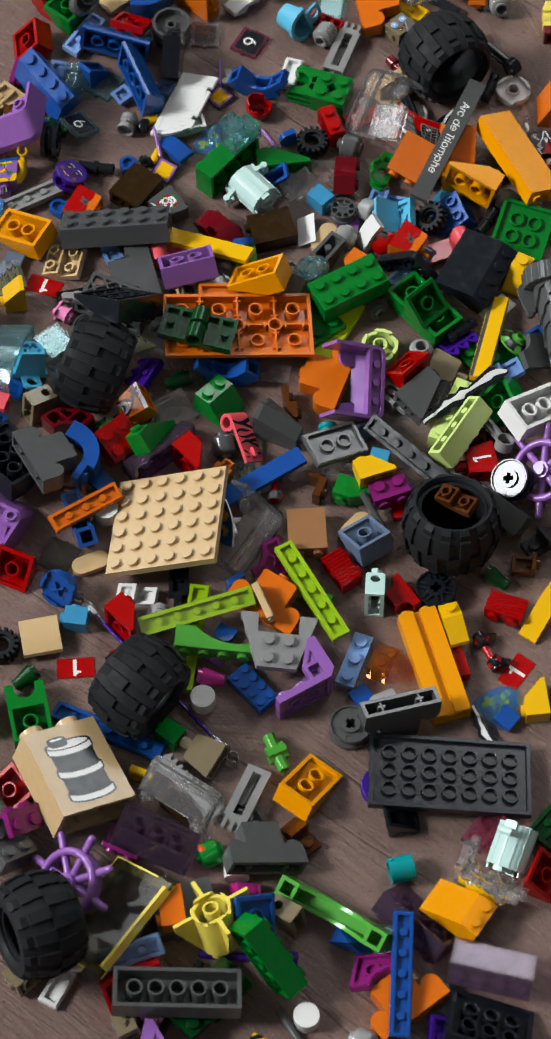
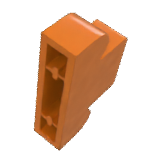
(373, 14)
(325, 381)
(280, 596)
(424, 999)

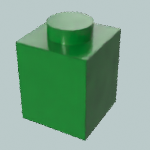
(170, 733)

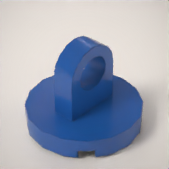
(59, 587)

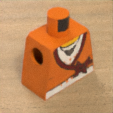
(136, 404)

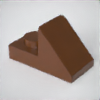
(298, 830)

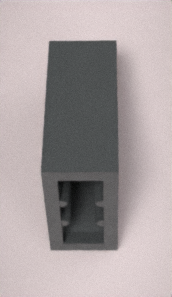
(418, 394)

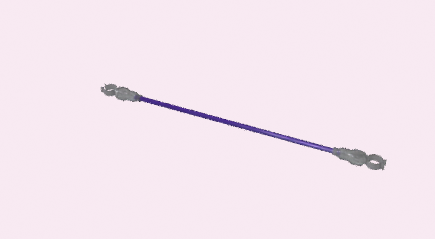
(94, 613)

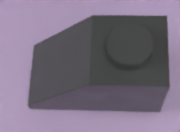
(330, 248)

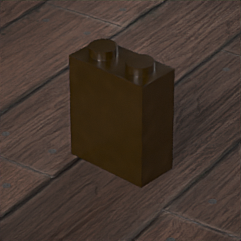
(136, 187)
(272, 230)

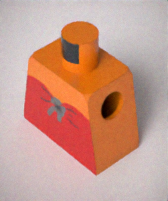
(82, 200)
(410, 238)

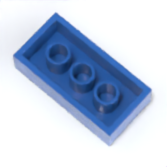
(252, 689)

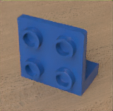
(458, 212)

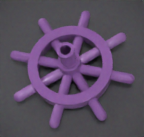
(540, 469)
(87, 884)

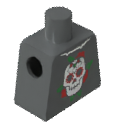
(169, 197)

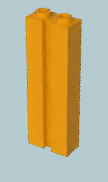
(516, 156)
(434, 661)

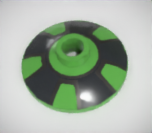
(513, 341)

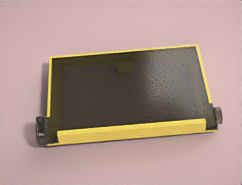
(131, 900)

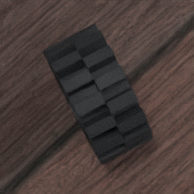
(312, 134)
(439, 222)
(13, 648)

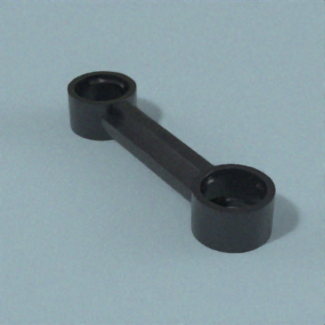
(510, 65)

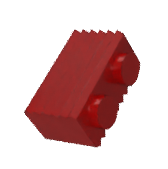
(331, 124)
(342, 570)
(505, 608)

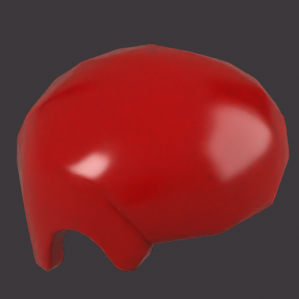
(258, 106)
(380, 246)

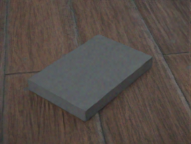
(335, 444)

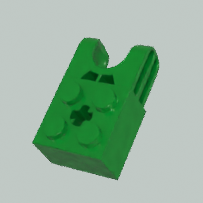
(321, 89)
(28, 710)

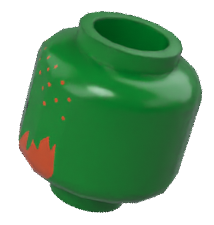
(209, 853)

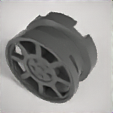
(343, 212)

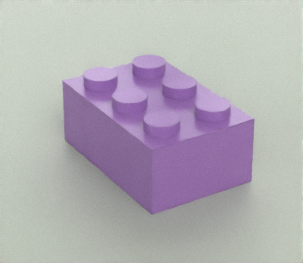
(188, 267)

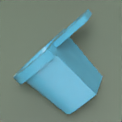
(297, 21)
(31, 364)

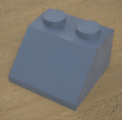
(366, 540)

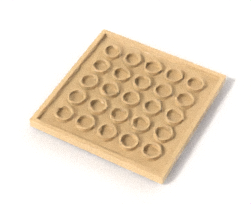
(168, 522)

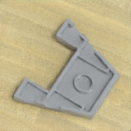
(277, 650)

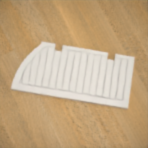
(184, 104)

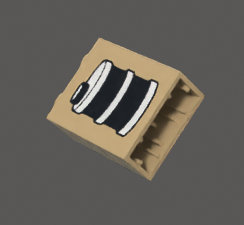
(72, 774)

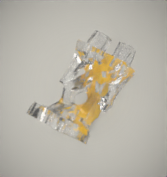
(489, 884)

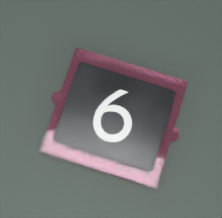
(249, 43)

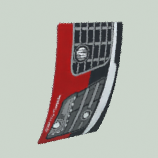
(421, 126)

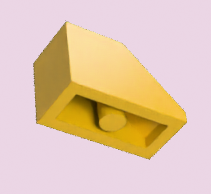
(513, 278)
(14, 296)
(370, 469)
(453, 624)
(536, 704)

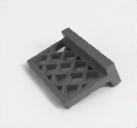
(136, 327)

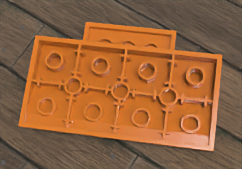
(267, 323)

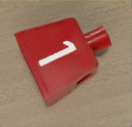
(478, 462)

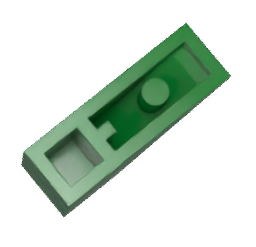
(275, 156)
(146, 437)
(347, 491)

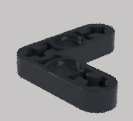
(407, 260)

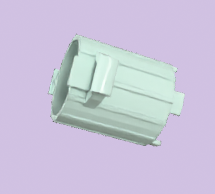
(252, 189)
(511, 848)

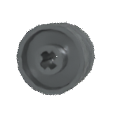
(170, 18)

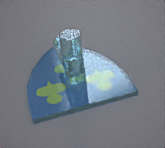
(207, 140)
(493, 701)

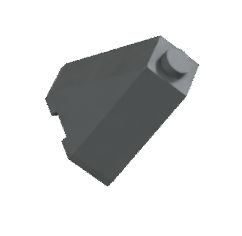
(277, 426)

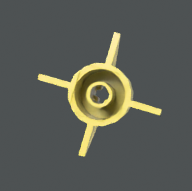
(210, 922)

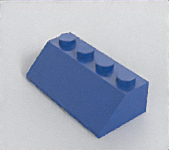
(108, 40)
(36, 69)
(140, 80)

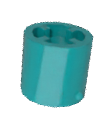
(401, 869)

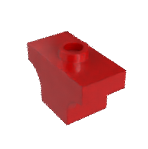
(401, 596)

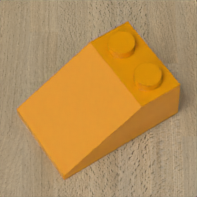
(473, 181)
(27, 233)
(262, 276)
(307, 787)
(458, 909)

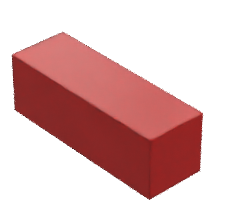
(325, 17)
(461, 663)

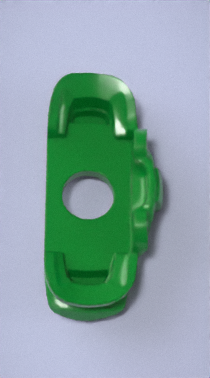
(378, 181)

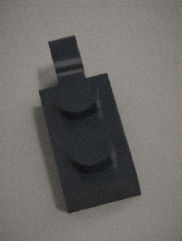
(178, 585)

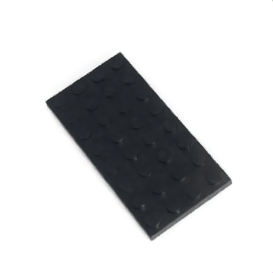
(449, 775)

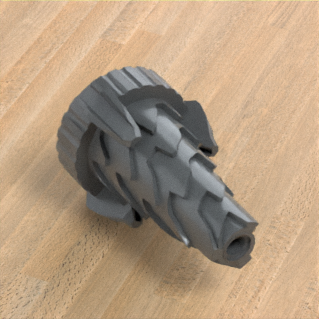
(536, 296)

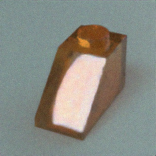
(381, 662)

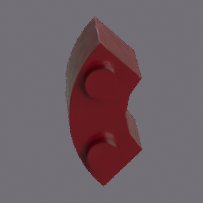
(345, 174)
(218, 226)
(61, 419)

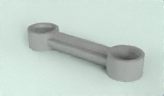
(500, 438)

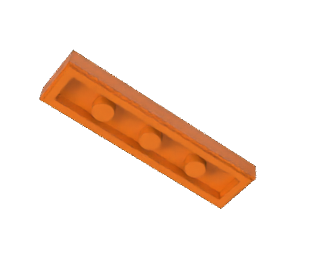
(85, 507)

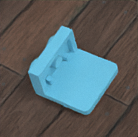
(393, 213)

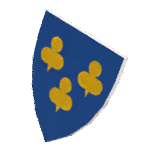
(228, 528)

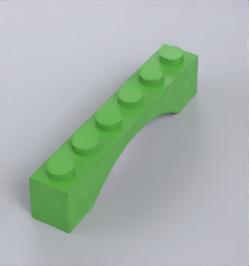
(194, 642)
(353, 923)

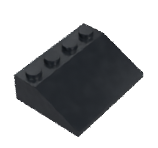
(475, 269)
(122, 304)
(14, 476)
(483, 1018)

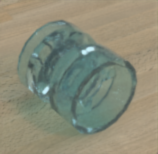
(74, 77)
(312, 267)

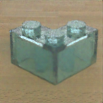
(238, 131)

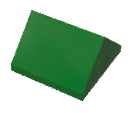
(425, 304)

